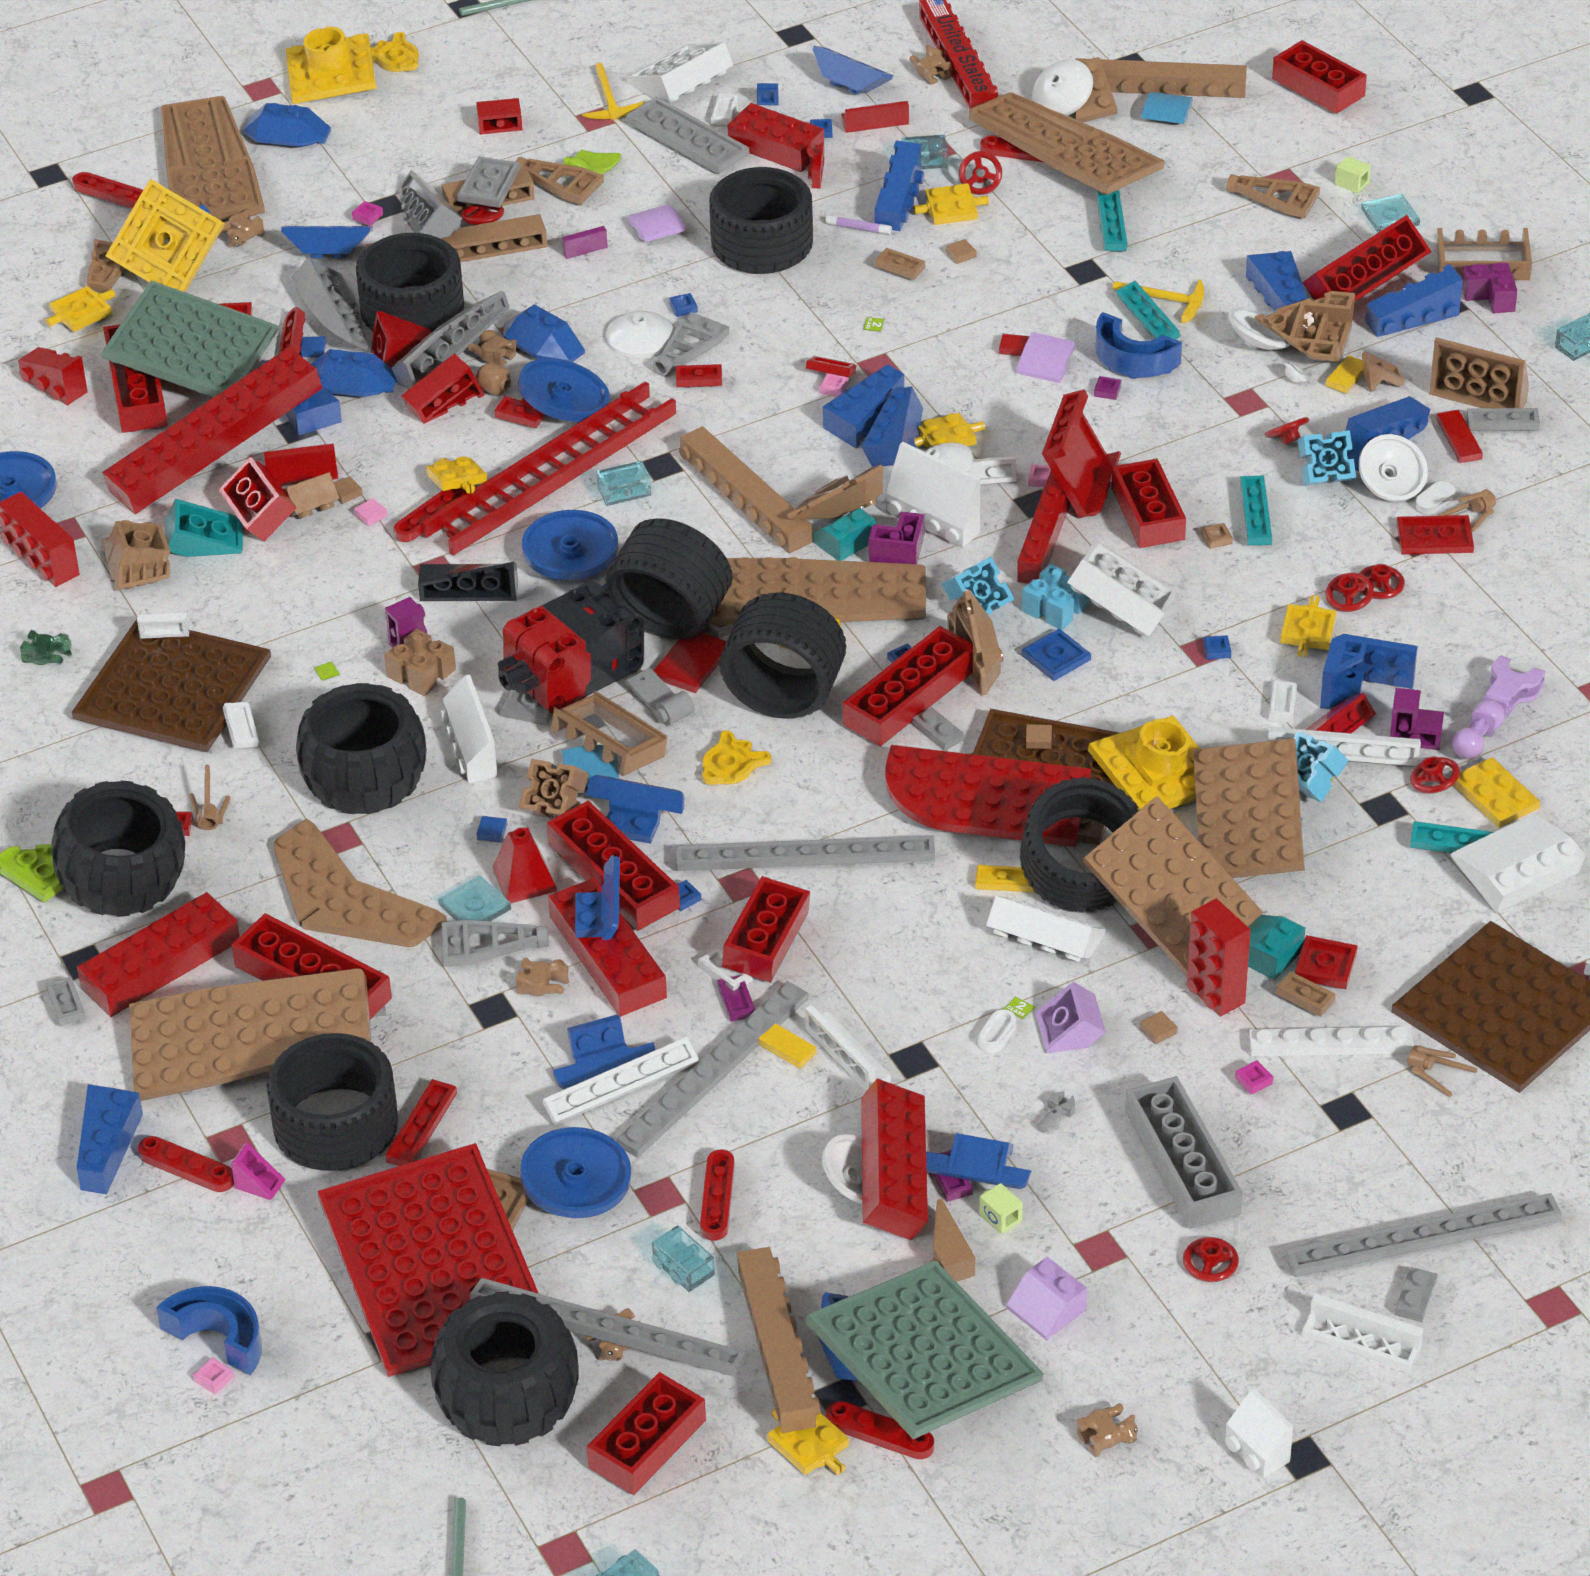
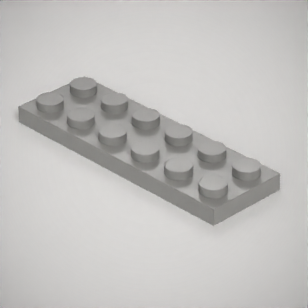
(687, 135)

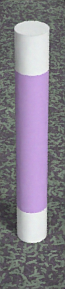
(857, 224)

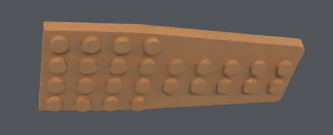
(1066, 143)
(209, 158)
(844, 588)
(238, 1028)

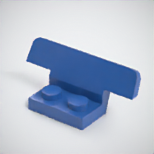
(634, 805)
(599, 911)
(597, 1049)
(978, 1161)

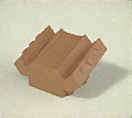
(136, 554)

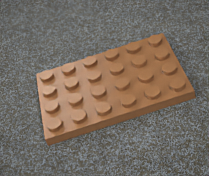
(1250, 807)
(1164, 875)

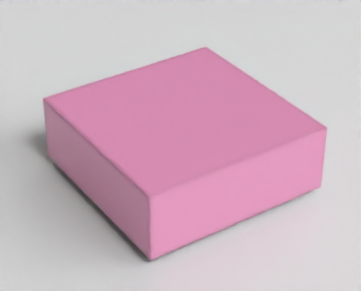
(834, 385)
(1038, 475)
(370, 512)
(213, 1375)

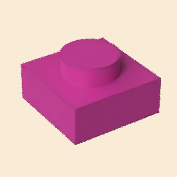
(367, 213)
(1254, 1077)

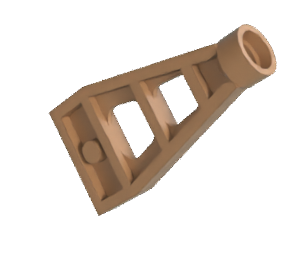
(577, 191)
(1298, 205)

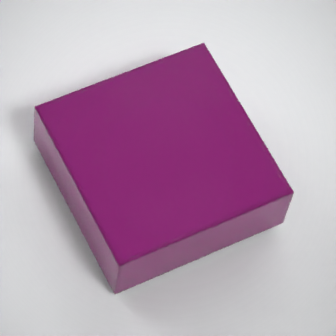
(1107, 388)

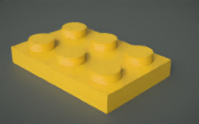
(1496, 792)

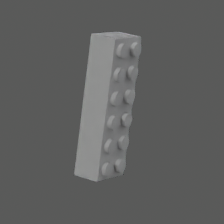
(1183, 1152)

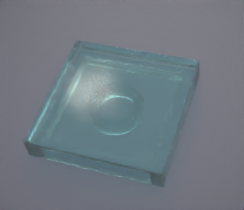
(1388, 210)
(475, 901)

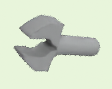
(1056, 1110)

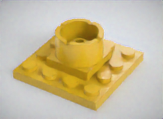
(330, 65)
(165, 238)
(1150, 762)

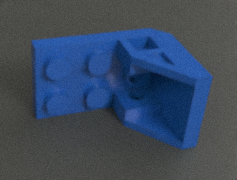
(1362, 659)

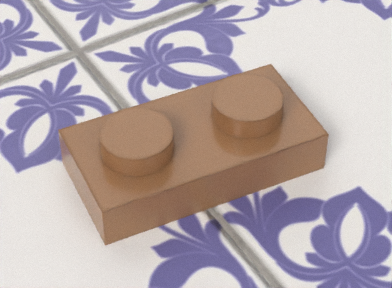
(900, 263)
(1305, 994)

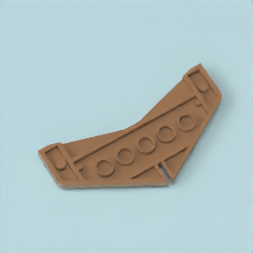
(335, 903)

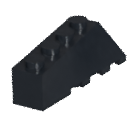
(468, 582)

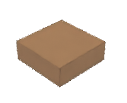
(961, 251)
(347, 489)
(1217, 535)
(1039, 736)
(1158, 1027)

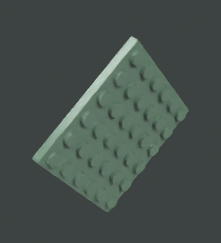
(189, 340)
(924, 1349)

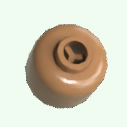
(493, 378)

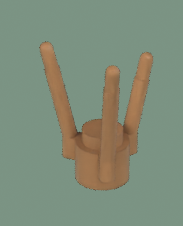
(1480, 502)
(208, 815)
(1424, 1058)

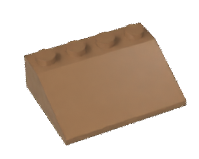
(1477, 376)

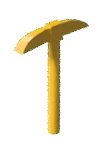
(613, 111)
(1194, 300)

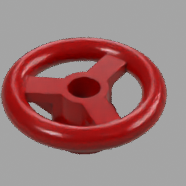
(987, 176)
(482, 215)
(1289, 431)
(1380, 578)
(1349, 587)
(1431, 770)
(1212, 1253)

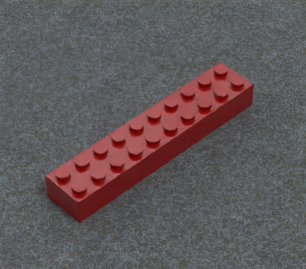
(212, 430)

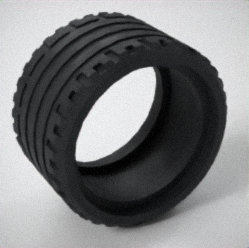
(761, 195)
(404, 262)
(670, 577)
(771, 686)
(1066, 800)
(334, 1139)

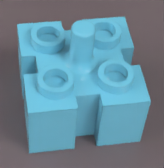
(1326, 458)
(982, 583)
(1053, 598)
(1317, 765)

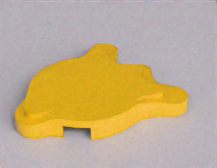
(396, 55)
(731, 760)

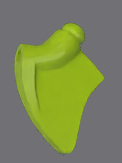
(593, 161)

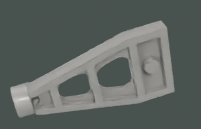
(695, 325)
(457, 943)

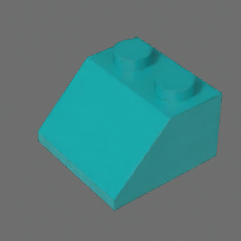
(845, 534)

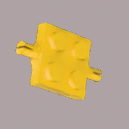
(951, 204)
(80, 308)
(947, 429)
(456, 474)
(1308, 626)
(812, 1446)

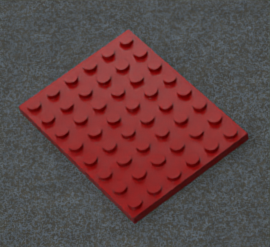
(420, 1246)

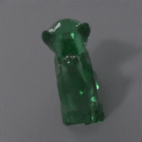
(43, 646)

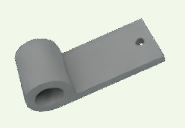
(660, 698)

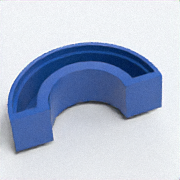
(1132, 356)
(218, 1311)

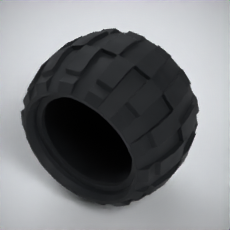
(361, 748)
(118, 818)
(509, 1403)

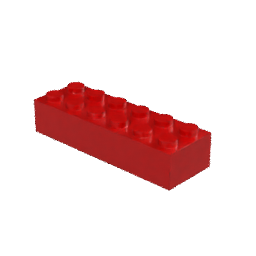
(1371, 262)
(136, 395)
(908, 686)
(587, 842)
(281, 951)
(158, 954)
(617, 965)
(894, 1159)

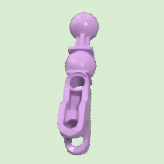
(1505, 692)

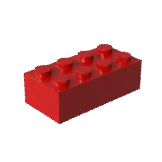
(1319, 76)
(775, 136)
(1148, 503)
(38, 539)
(766, 929)
(1218, 957)
(646, 1433)

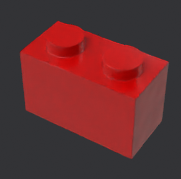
(499, 116)

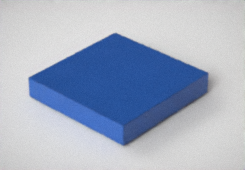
(1056, 654)

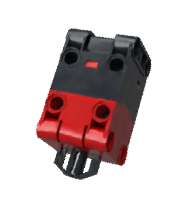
(571, 647)

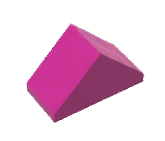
(255, 1174)

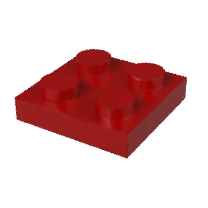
(1326, 961)

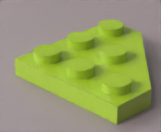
(31, 870)

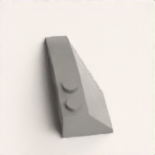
(426, 209)
(330, 301)
(448, 339)

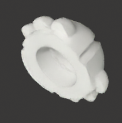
(1295, 373)

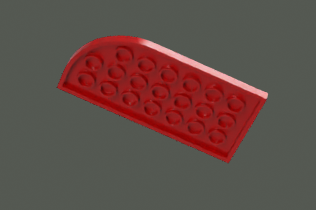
(975, 792)

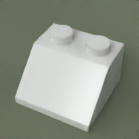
(1259, 1435)

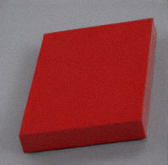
(1435, 534)
(691, 662)

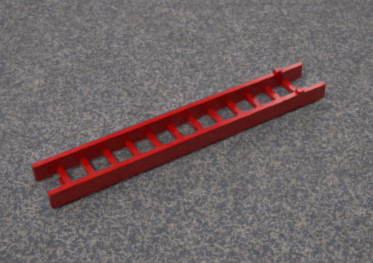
(548, 484)

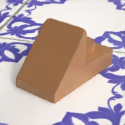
(1380, 370)

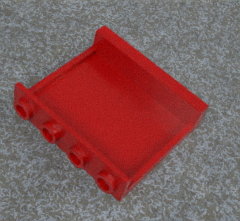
(1079, 457)

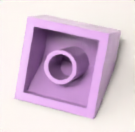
(1070, 1020)
(1048, 1298)

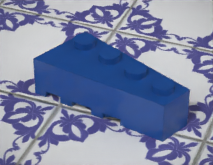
(900, 186)
(1276, 278)
(1416, 304)
(856, 409)
(315, 412)
(1400, 418)
(893, 425)
(106, 1134)

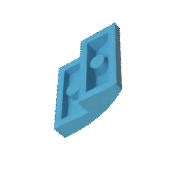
(1167, 107)
(591, 762)

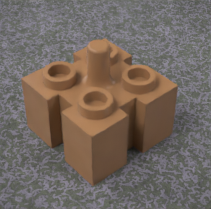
(420, 662)
(552, 788)

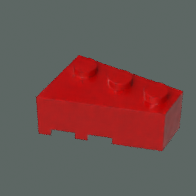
(54, 374)
(442, 389)

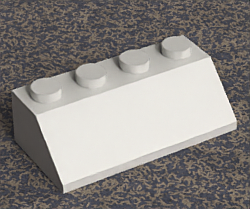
(469, 732)
(1044, 927)

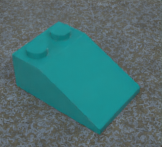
(202, 531)
(1274, 944)

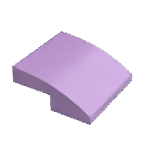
(656, 223)
(1045, 357)

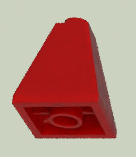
(395, 337)
(522, 868)

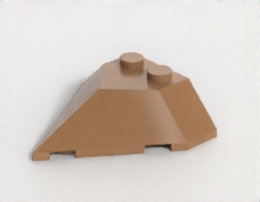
(1316, 326)
(842, 496)
(976, 627)

